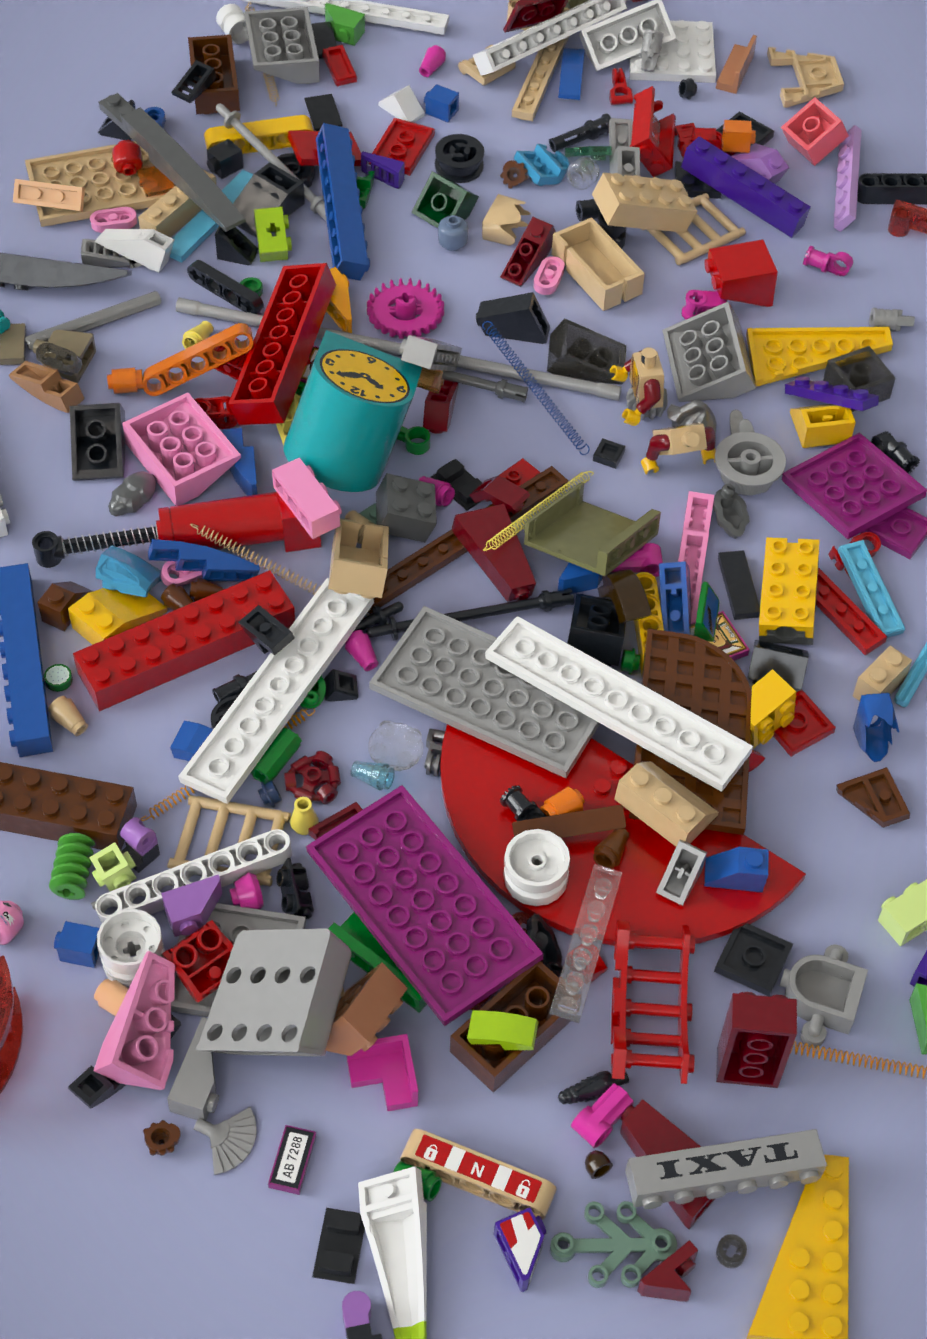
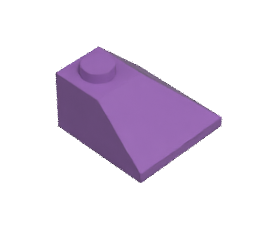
(764, 161)

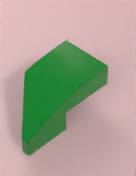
(365, 185)

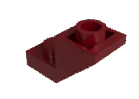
(501, 491)

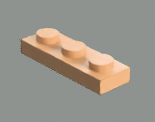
(48, 195)

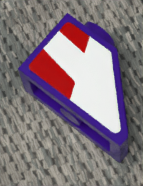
(521, 1244)

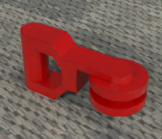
(620, 87)

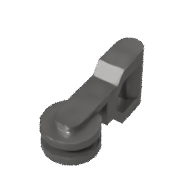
(435, 750)

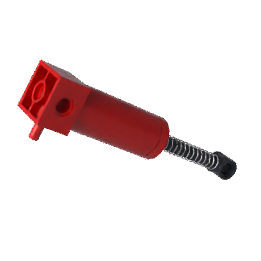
(242, 519)

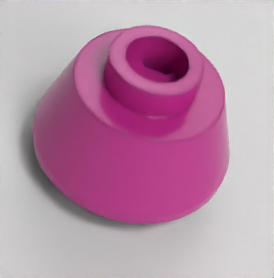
(247, 892)

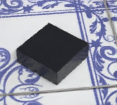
(609, 453)

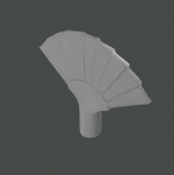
(230, 1139)

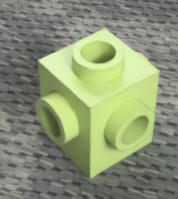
(113, 867)

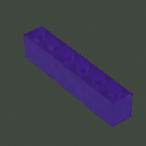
(745, 186)

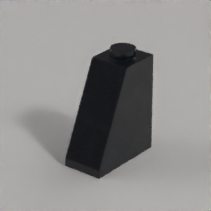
(515, 318)

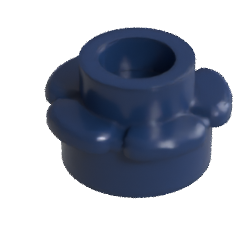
(269, 793)

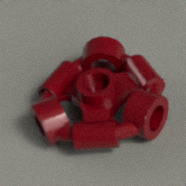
(313, 777)

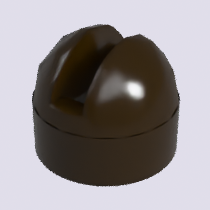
(597, 1164)

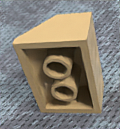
(663, 803)

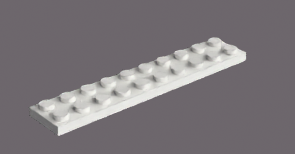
(274, 694)
(620, 703)

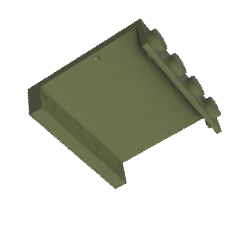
(588, 533)

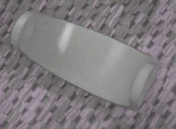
(738, 424)

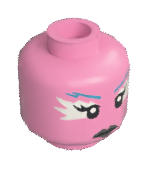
(10, 921)

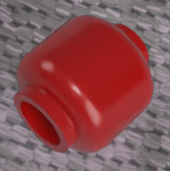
(127, 157)

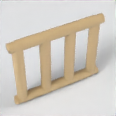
(698, 248)
(249, 811)

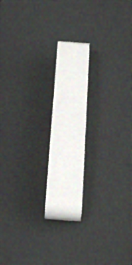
(204, 866)

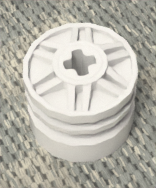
(125, 935)

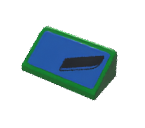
(707, 613)

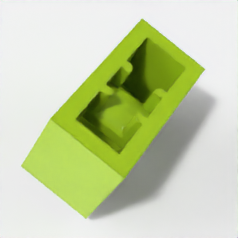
(272, 247)

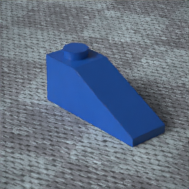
(675, 596)

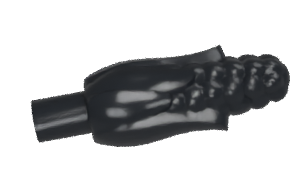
(590, 1088)

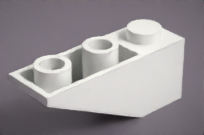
(139, 245)

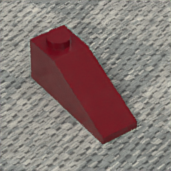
(439, 407)

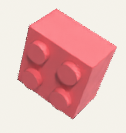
(815, 131)

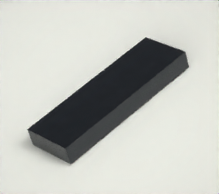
(739, 585)

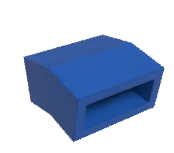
(189, 740)

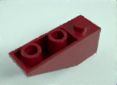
(530, 252)

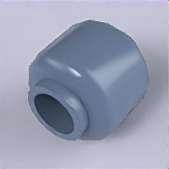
(453, 233)

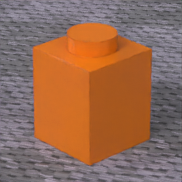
(737, 136)

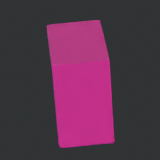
(387, 1063)

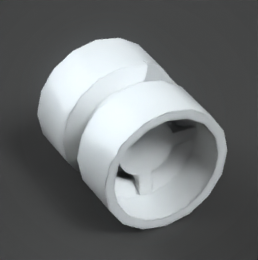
(232, 22)

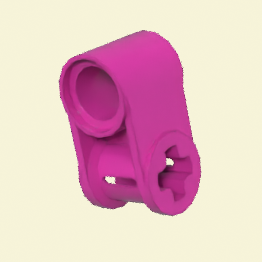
(703, 301)

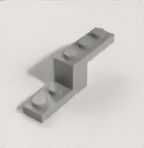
(624, 158)

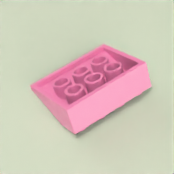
(180, 447)

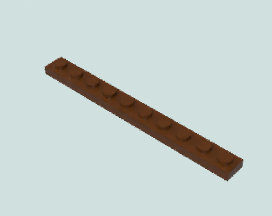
(448, 547)

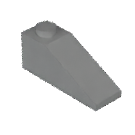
(195, 1086)

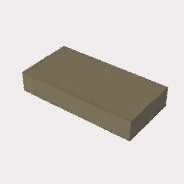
(13, 345)

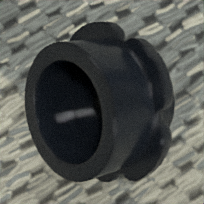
(687, 88)

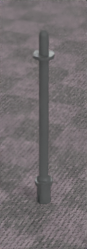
(501, 388)

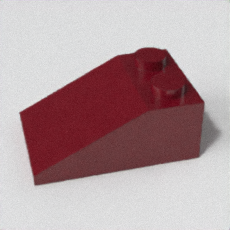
(533, 12)

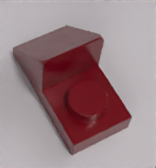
(665, 1281)

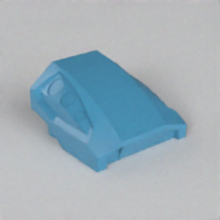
(126, 572)

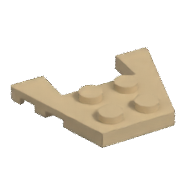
(816, 75)

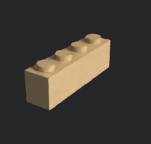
(170, 211)

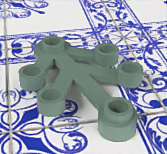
(618, 1244)

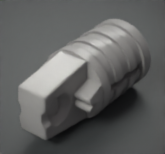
(650, 56)
(889, 318)

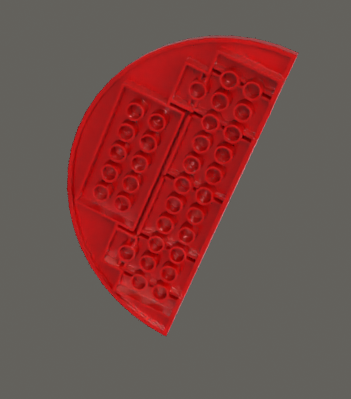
(479, 774)

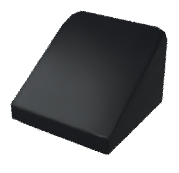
(340, 686)

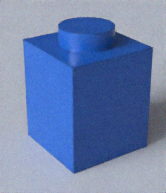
(441, 103)
(77, 944)

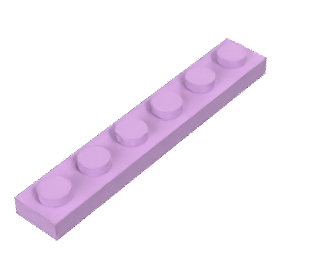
(847, 179)

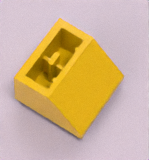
(822, 424)
(770, 707)

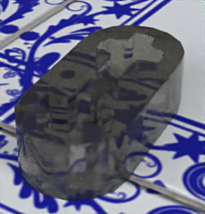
(60, 354)

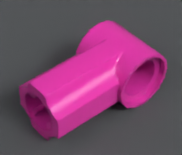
(644, 560)
(596, 1121)

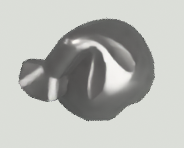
(690, 413)

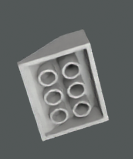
(283, 44)
(709, 356)

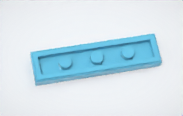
(871, 588)

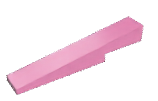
(695, 541)

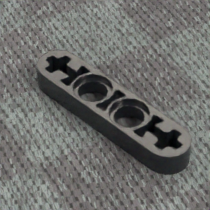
(225, 287)

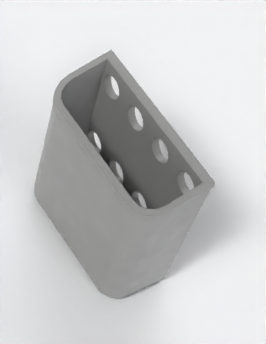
(278, 994)

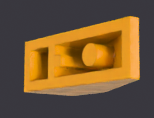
(339, 305)

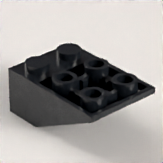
(269, 189)

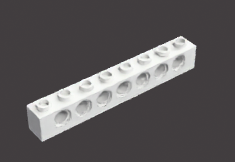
(545, 34)

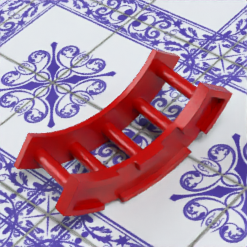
(621, 1007)

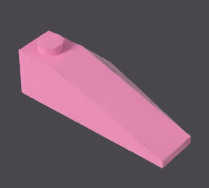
(139, 1039)

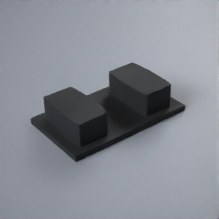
(323, 110)
(460, 480)
(339, 1246)

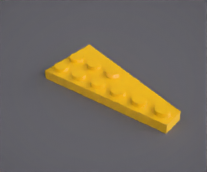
(797, 351)
(810, 1276)

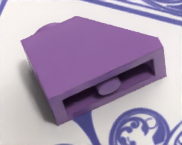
(191, 904)

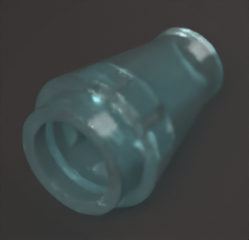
(374, 774)

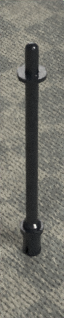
(545, 600)
(239, 682)

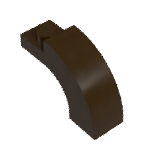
(626, 594)

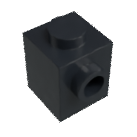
(224, 158)

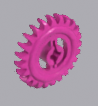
(405, 309)

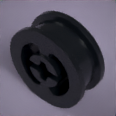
(459, 158)

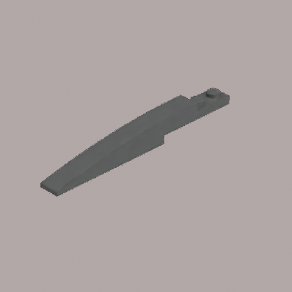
(172, 161)

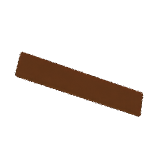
(576, 822)

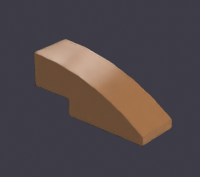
(47, 386)

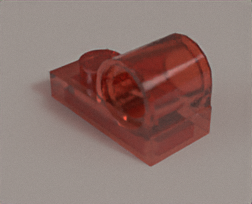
(907, 217)

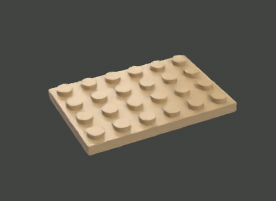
(94, 172)

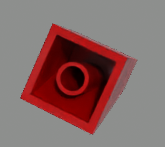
(743, 272)

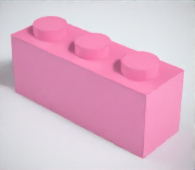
(306, 497)

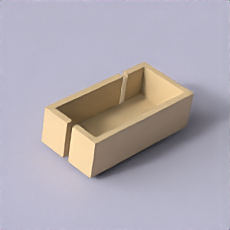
(644, 202)
(598, 264)
(363, 568)

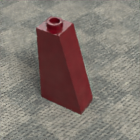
(505, 565)
(652, 1133)

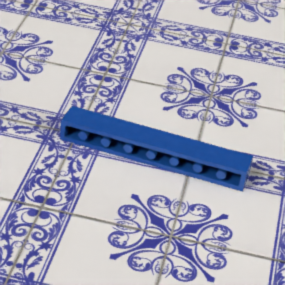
(342, 201)
(23, 663)

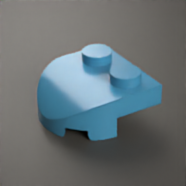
(543, 165)

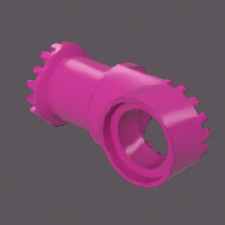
(828, 262)

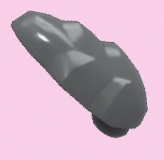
(132, 493)
(730, 511)

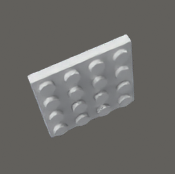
(684, 57)

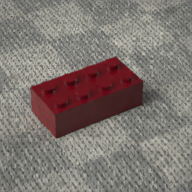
(756, 1039)

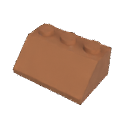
(365, 1011)

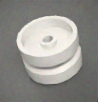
(536, 867)

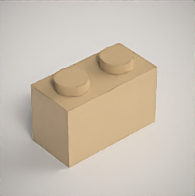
(883, 674)

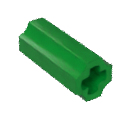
(276, 756)

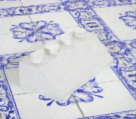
(624, 33)

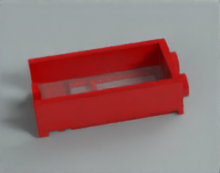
(653, 135)

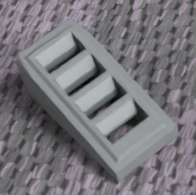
(98, 255)

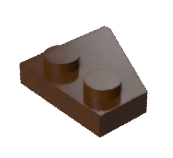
(876, 797)

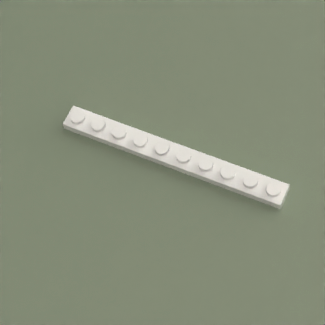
(374, 13)

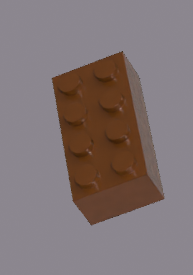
(217, 53)
(525, 995)

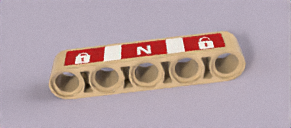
(479, 1173)

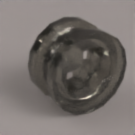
(737, 1259)

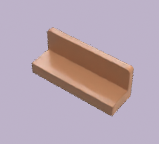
(736, 67)

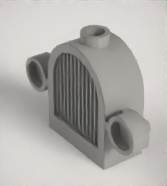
(825, 992)

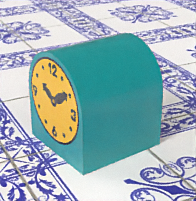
(350, 413)

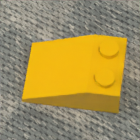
(111, 612)

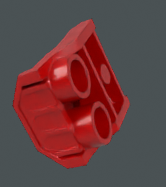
(201, 960)

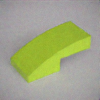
(502, 1028)

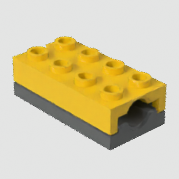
(789, 591)

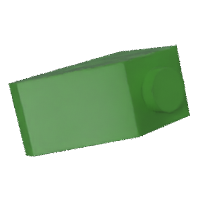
(346, 24)

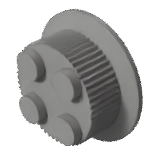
(749, 462)

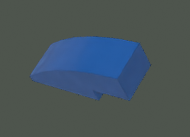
(244, 469)

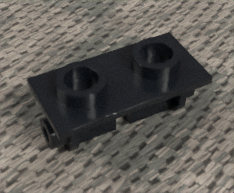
(291, 880)

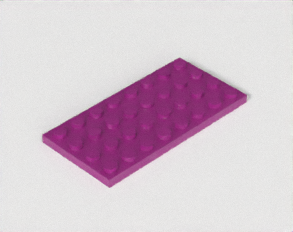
(424, 904)

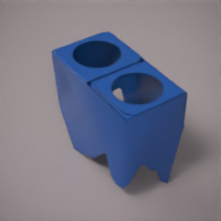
(871, 737)

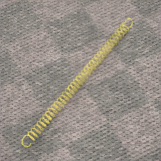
(516, 521)

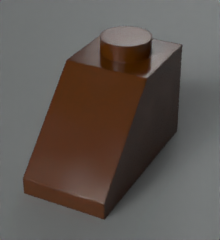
(57, 600)

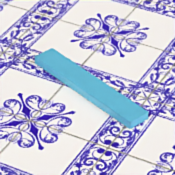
(202, 226)

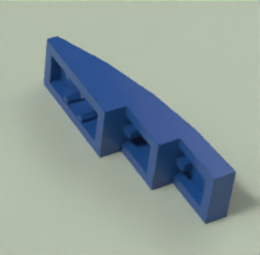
(571, 73)
(212, 562)

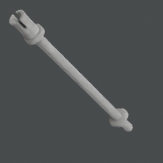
(232, 120)

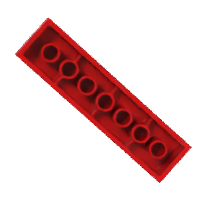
(282, 344)
(178, 641)

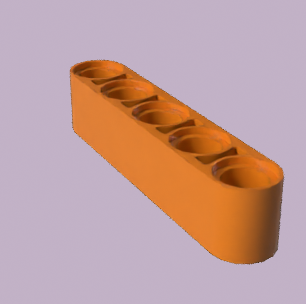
(191, 369)

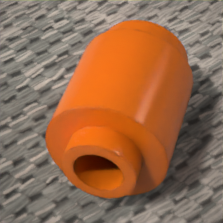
(125, 380)
(563, 802)

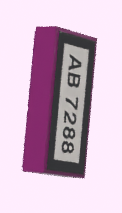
(292, 1159)

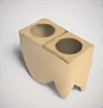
(501, 219)

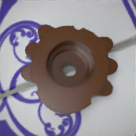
(511, 168)
(161, 1133)

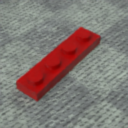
(847, 615)

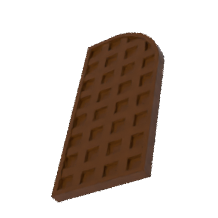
(715, 689)

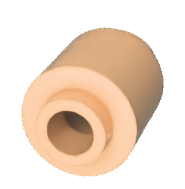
(110, 995)

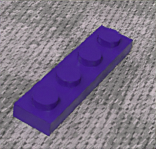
(836, 395)

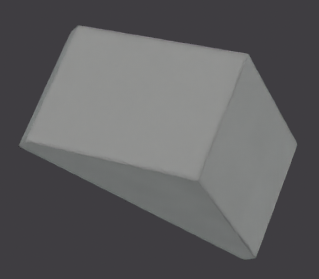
(682, 872)

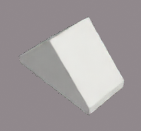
(403, 105)

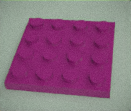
(854, 485)

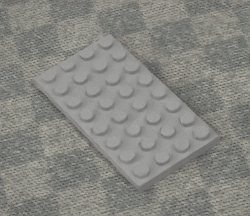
(445, 674)

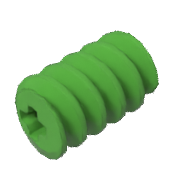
(71, 866)

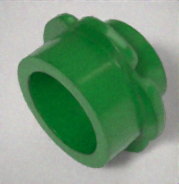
(630, 660)

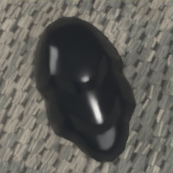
(546, 941)

